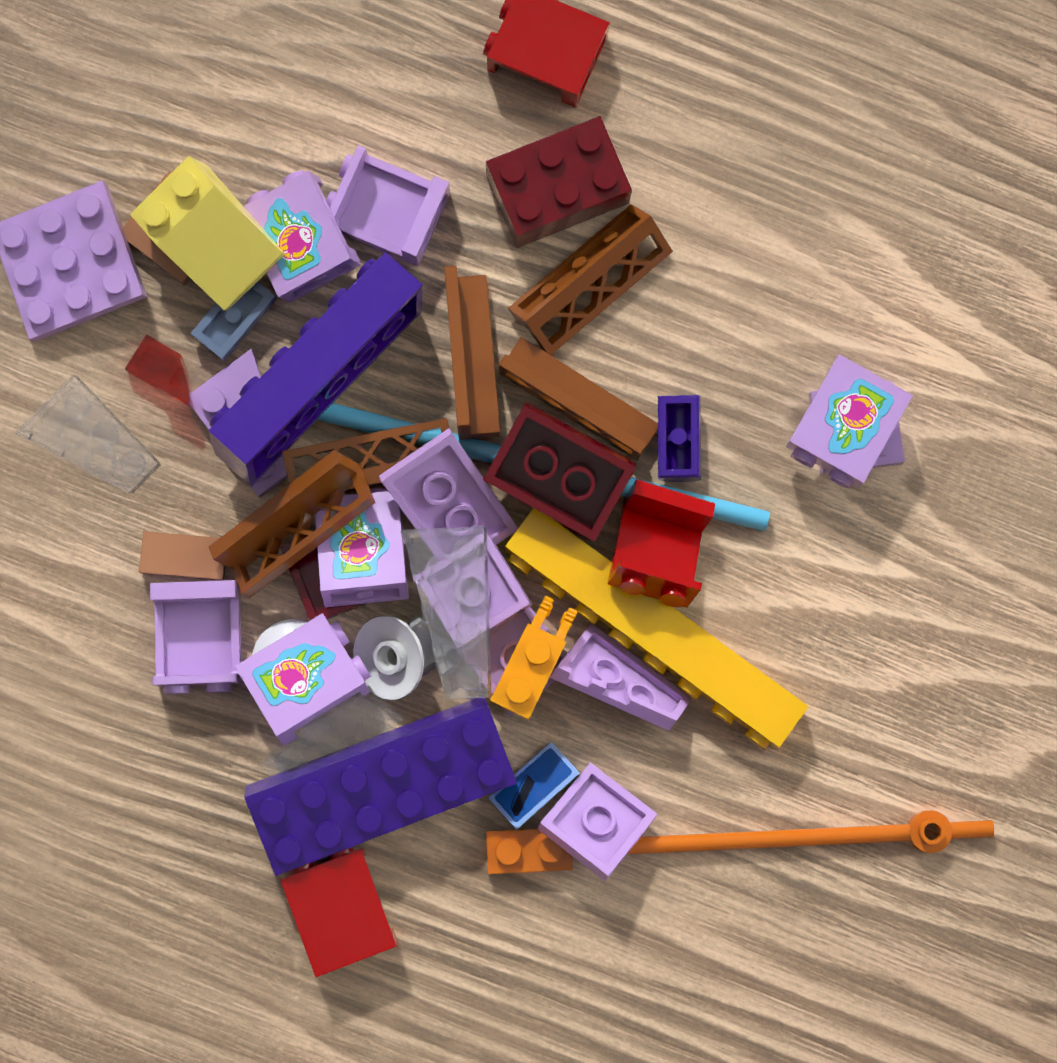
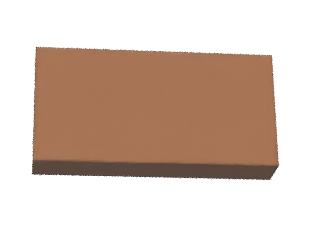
(179, 556)

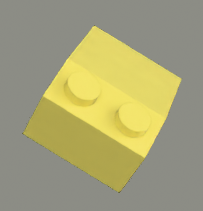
(207, 232)

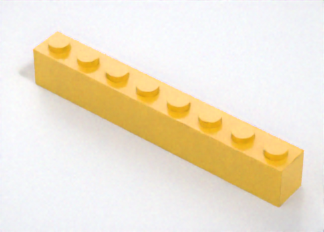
(657, 630)

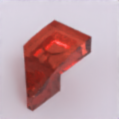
(161, 369)

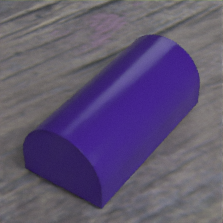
(679, 438)

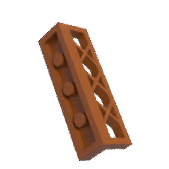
(584, 268)
(472, 355)
(578, 398)
(371, 474)
(292, 513)

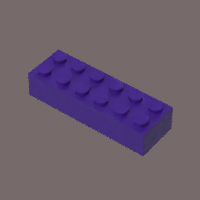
(316, 368)
(379, 785)

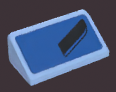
(535, 785)

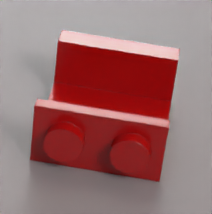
(548, 44)
(659, 544)
(338, 911)

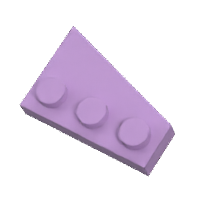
(224, 391)
(621, 679)

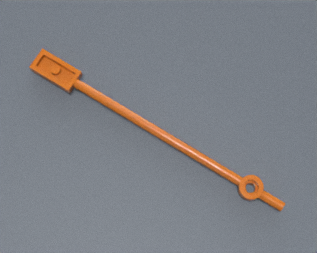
(534, 852)

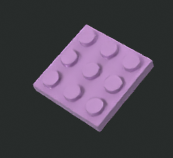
(69, 261)

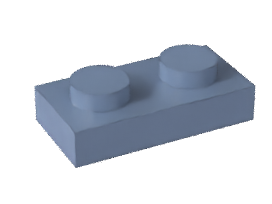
(225, 330)

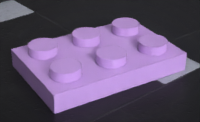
(445, 490)

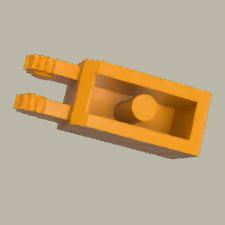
(532, 663)

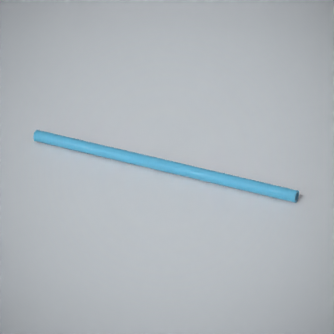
(487, 451)

